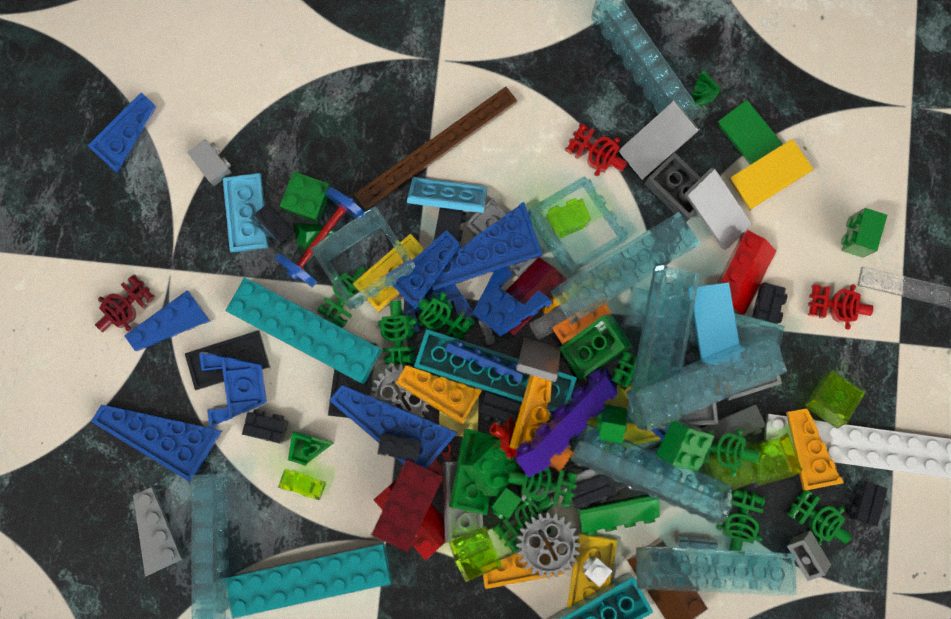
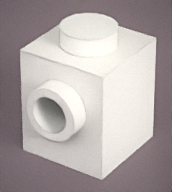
(596, 570)

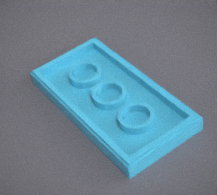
(447, 194)
(242, 200)
(714, 319)

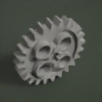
(386, 381)
(563, 535)

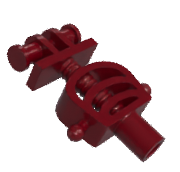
(109, 318)

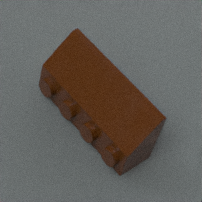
(674, 603)

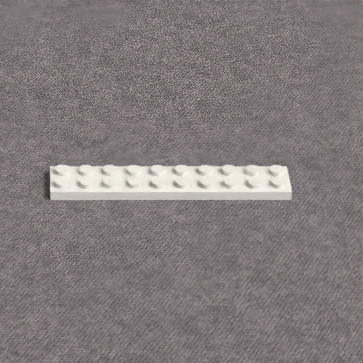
(876, 447)

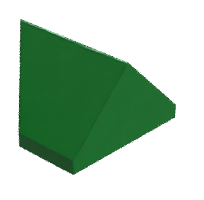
(705, 90)
(306, 234)
(306, 447)

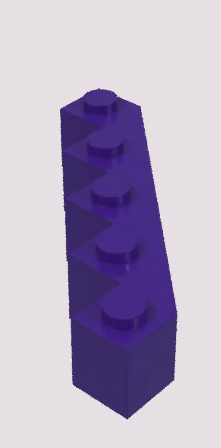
(567, 421)

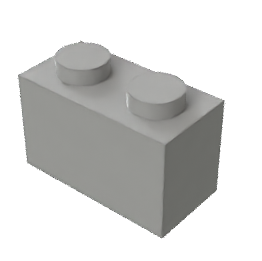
(209, 162)
(809, 555)

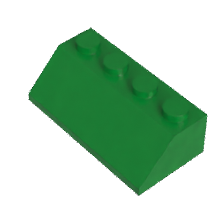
(617, 513)

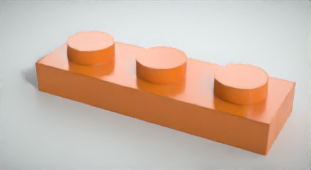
(566, 331)

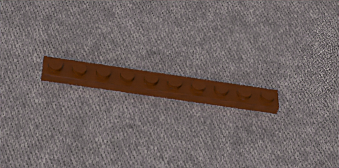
(435, 148)

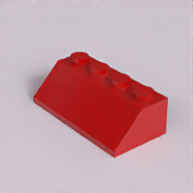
(746, 269)
(431, 532)

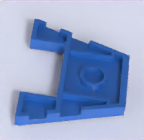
(453, 295)
(500, 309)
(242, 385)

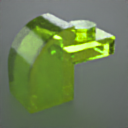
(302, 484)

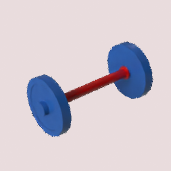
(345, 205)

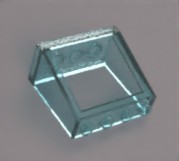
(348, 237)
(554, 244)

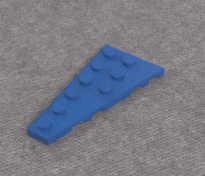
(495, 248)
(378, 417)
(169, 442)

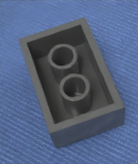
(671, 183)

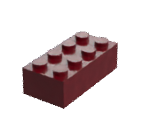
(406, 506)

